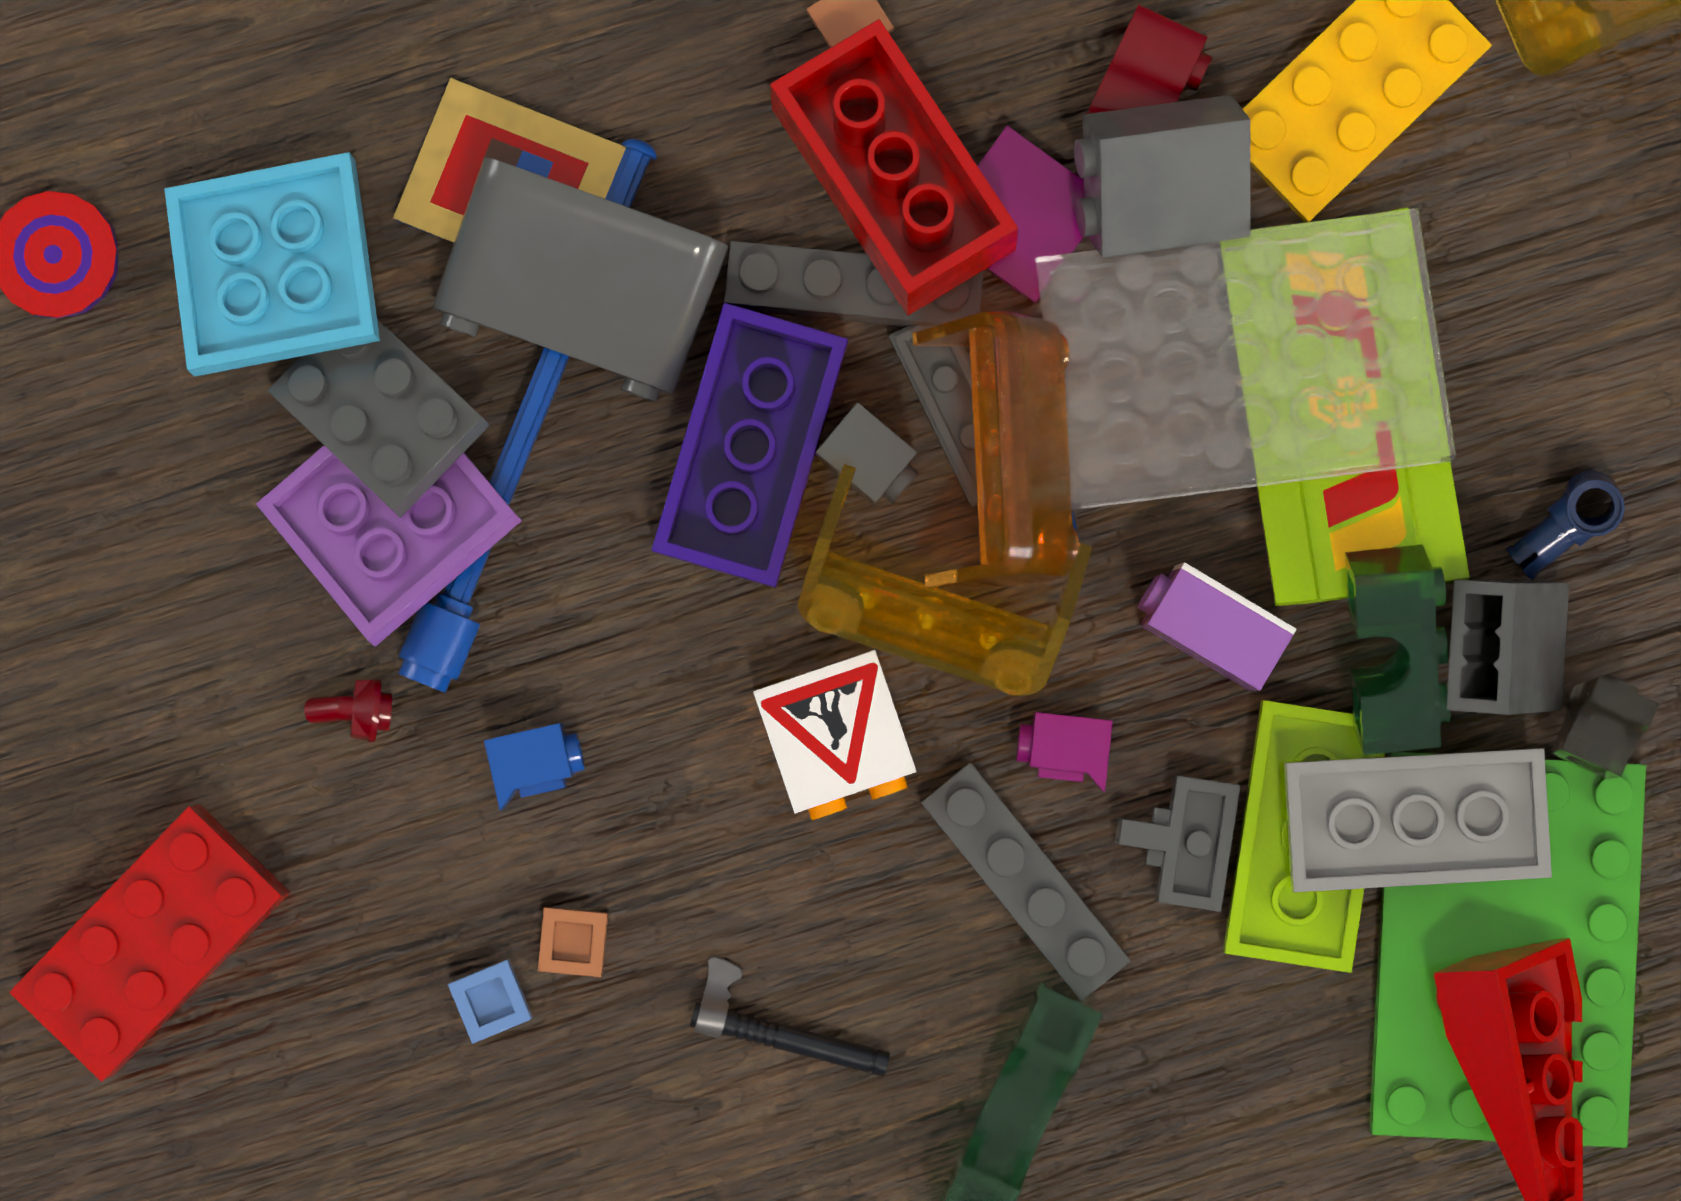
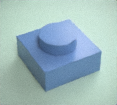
(490, 1001)

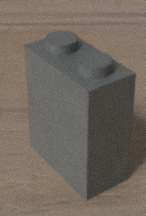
(1164, 175)
(1507, 646)

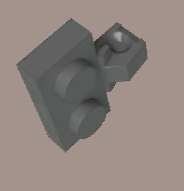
(1188, 842)

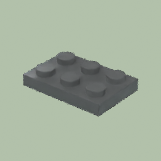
(381, 415)

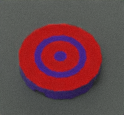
(56, 255)

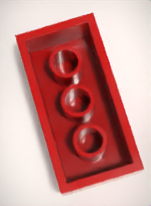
(893, 167)
(149, 942)

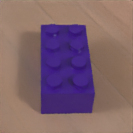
(750, 445)

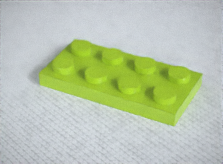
(1264, 913)

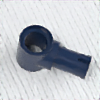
(1566, 525)

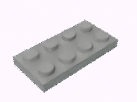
(1417, 820)

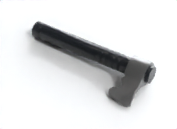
(714, 1019)

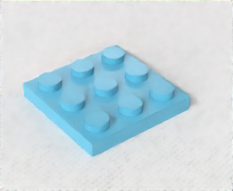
(271, 264)

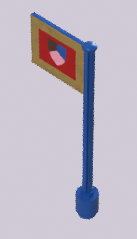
(462, 134)

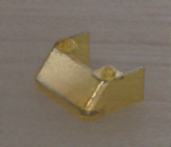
(929, 622)

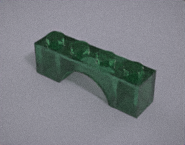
(1023, 1097)

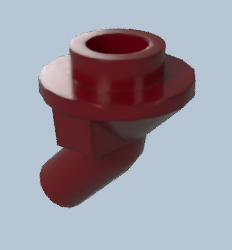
(366, 709)

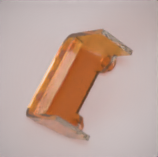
(1018, 448)

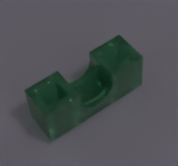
(1395, 597)

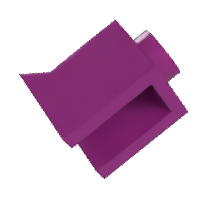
(1066, 747)

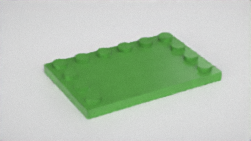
(1589, 899)

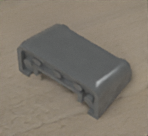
(578, 277)

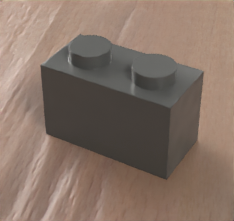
(875, 451)

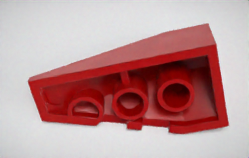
(1513, 1039)

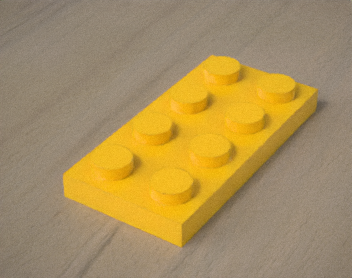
(1355, 95)

